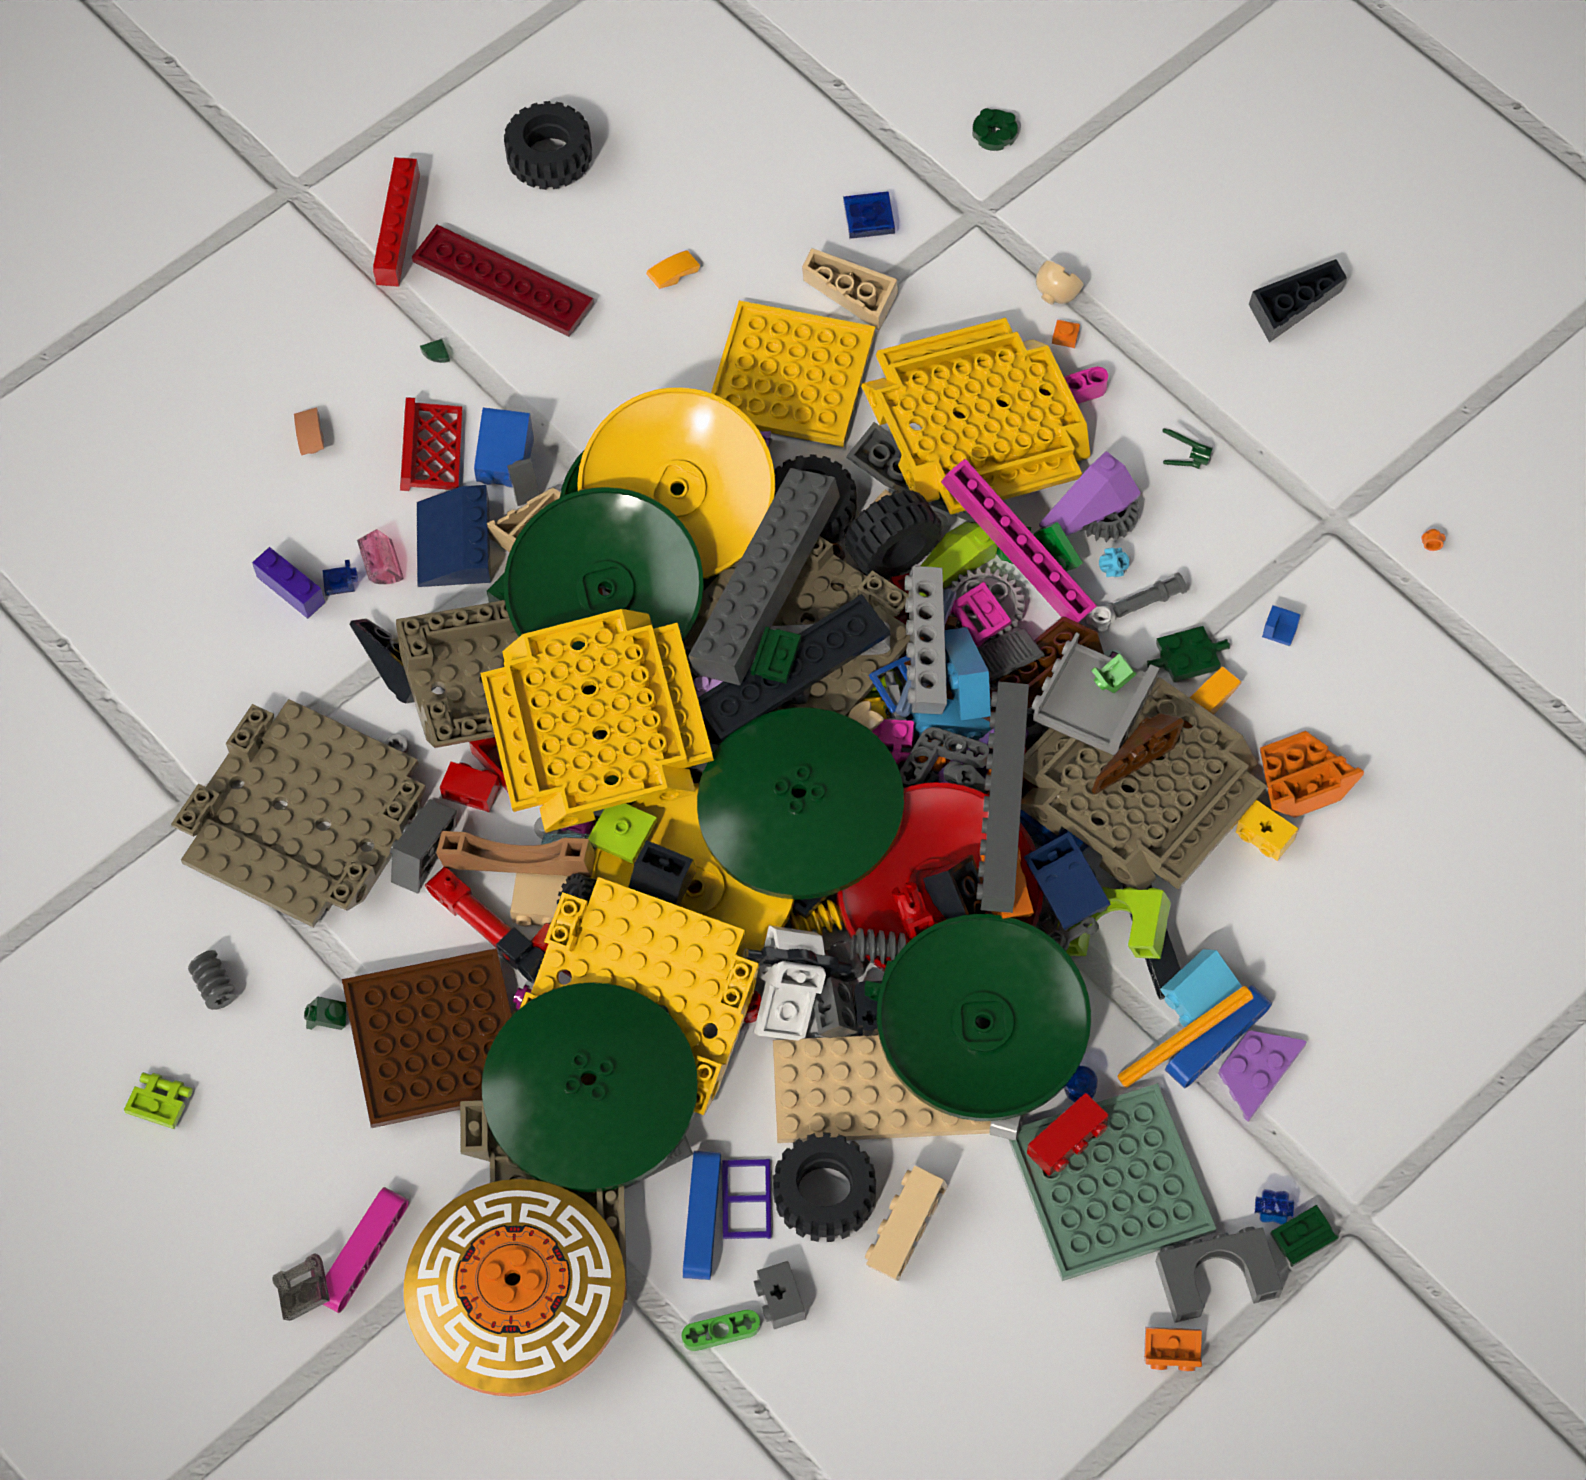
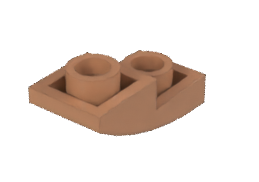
(308, 431)

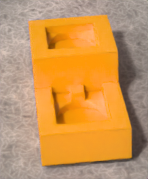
(672, 268)

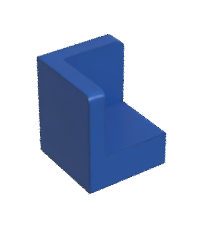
(1281, 625)

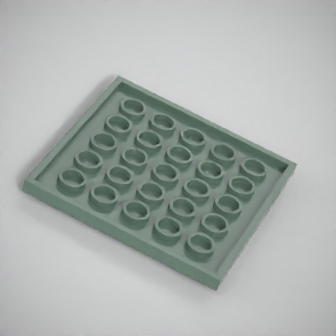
(1122, 1193)

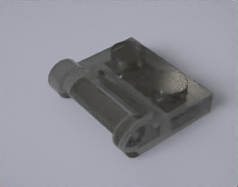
(306, 1294)

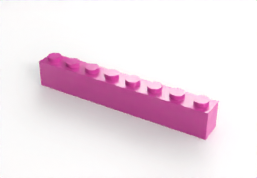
(1017, 542)

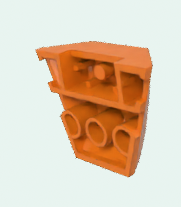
(1305, 774)

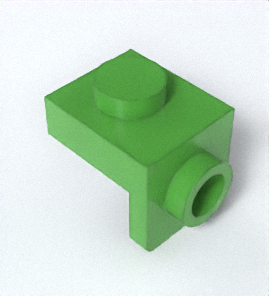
(1114, 674)

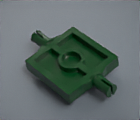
(1188, 654)

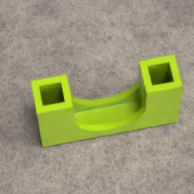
(1149, 923)

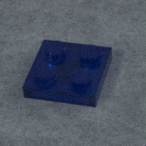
(868, 215)

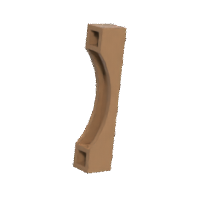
(560, 857)

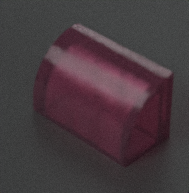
(380, 558)

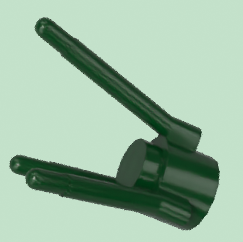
(1199, 453)

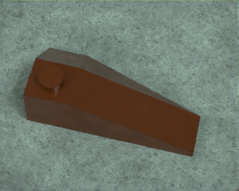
(1147, 743)

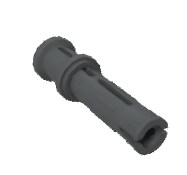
(1159, 591)

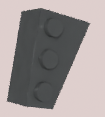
(419, 844)

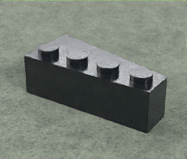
(1295, 297)

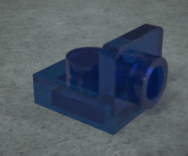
(340, 579)

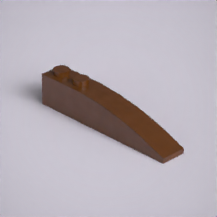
(1052, 645)

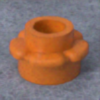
(1433, 540)

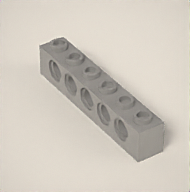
(930, 582)

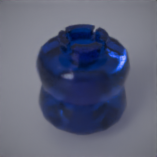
(1083, 1082)
(1274, 1206)

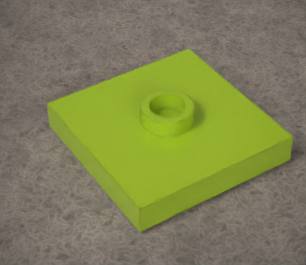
(622, 831)

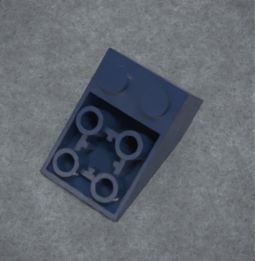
(1066, 880)

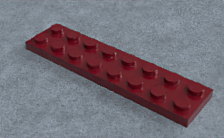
(502, 280)

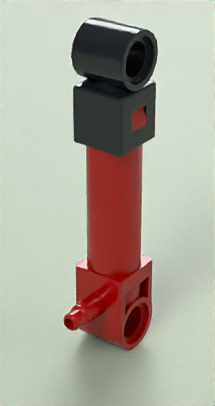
(509, 942)

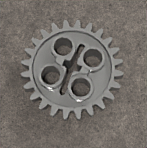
(1011, 601)

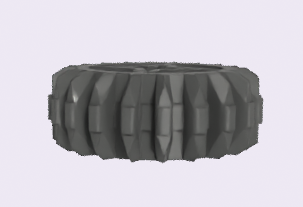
(1113, 525)

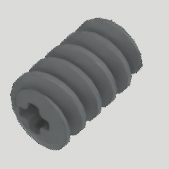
(876, 945)
(211, 980)

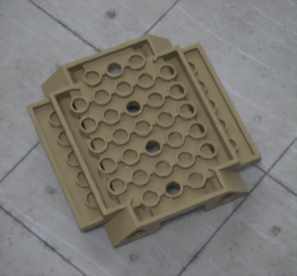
(816, 599)
(324, 777)
(1177, 803)

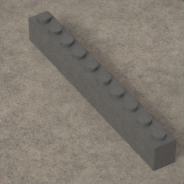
(1004, 797)

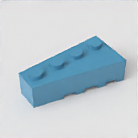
(966, 675)

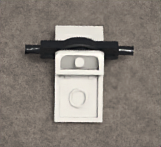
(794, 972)

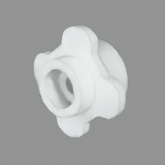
(1101, 612)

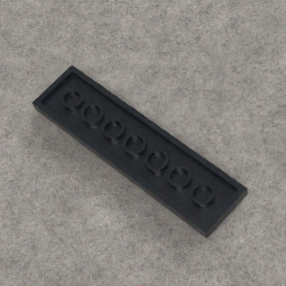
(821, 651)

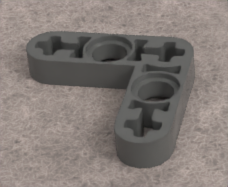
(934, 750)

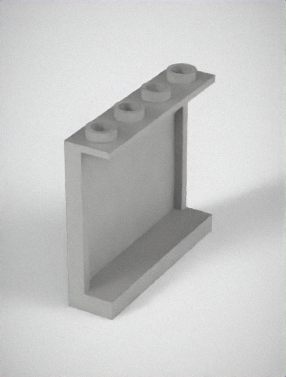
(1084, 711)

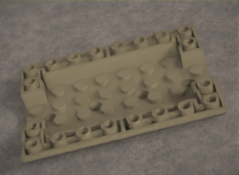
(450, 653)

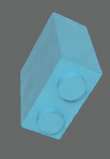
(1200, 986)

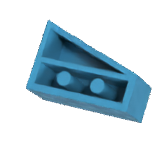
(949, 721)

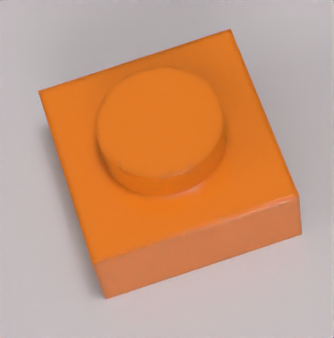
(1065, 333)

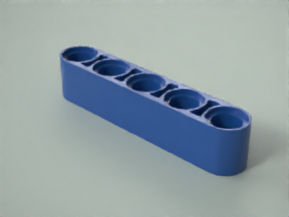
(1212, 1044)
(702, 1215)

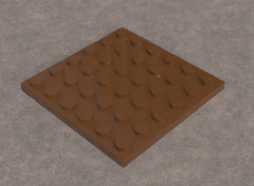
(425, 1033)

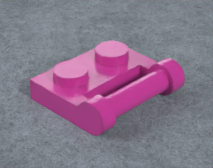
(986, 610)

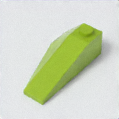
(961, 550)

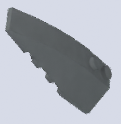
(880, 456)

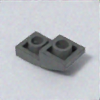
(523, 481)

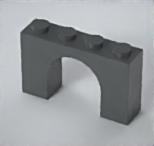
(1245, 1249)

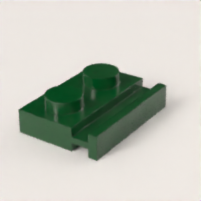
(776, 655)
(1304, 1235)

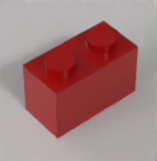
(470, 786)

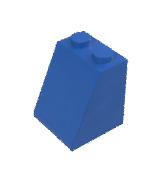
(502, 440)

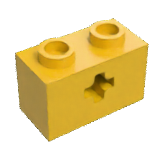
(1266, 830)

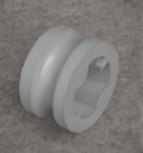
(397, 739)

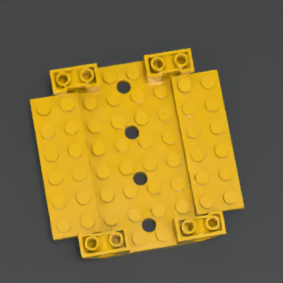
(966, 371)
(549, 724)
(662, 954)

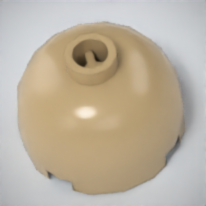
(1057, 284)

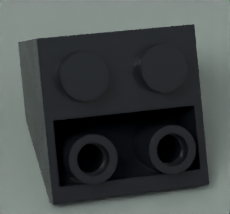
(662, 873)

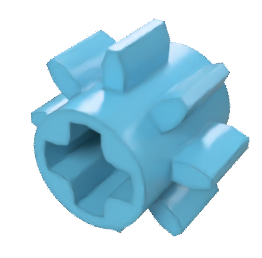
(1114, 562)

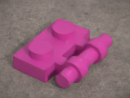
(898, 735)

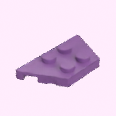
(1258, 1067)

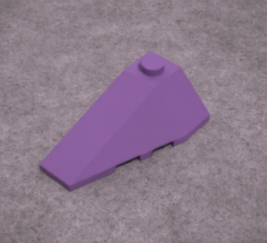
(1098, 492)

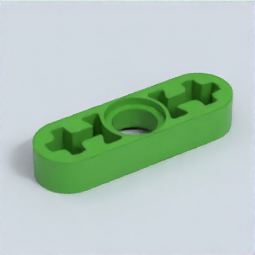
(699, 1326)

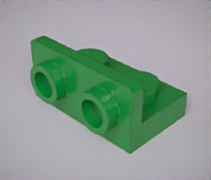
(1059, 546)

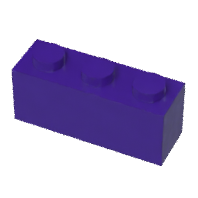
(288, 582)

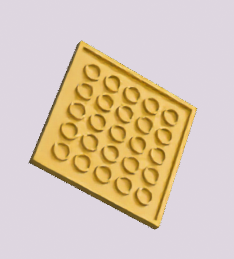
(794, 371)

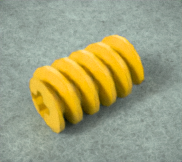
(818, 919)

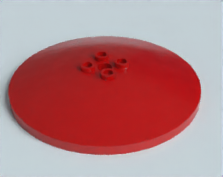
(937, 829)

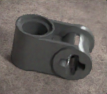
(964, 775)

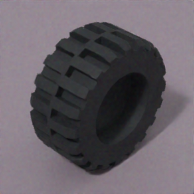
(542, 123)
(846, 506)
(893, 534)
(817, 1154)

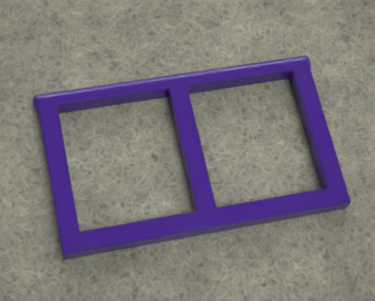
(749, 1198)

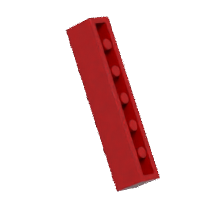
(396, 222)

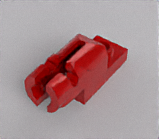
(915, 918)

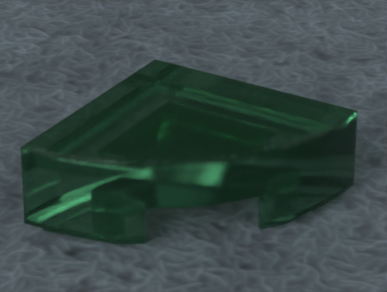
(435, 351)

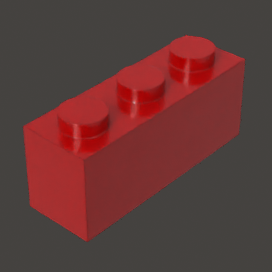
(1068, 1135)

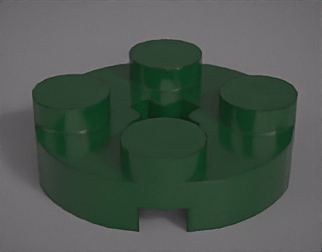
(994, 119)

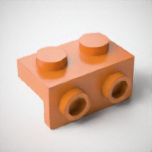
(1173, 1348)

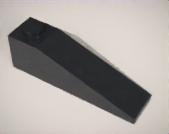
(385, 657)

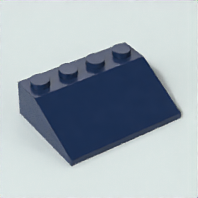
(454, 538)

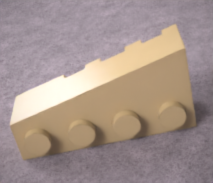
(851, 286)
(905, 1222)

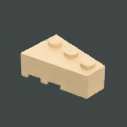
(507, 528)

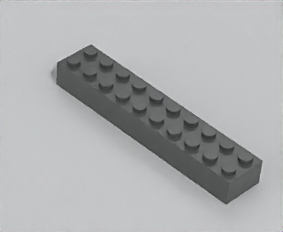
(764, 576)

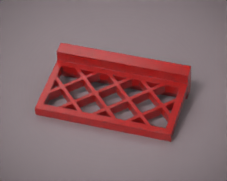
(410, 448)

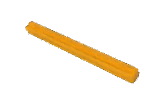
(1185, 1036)

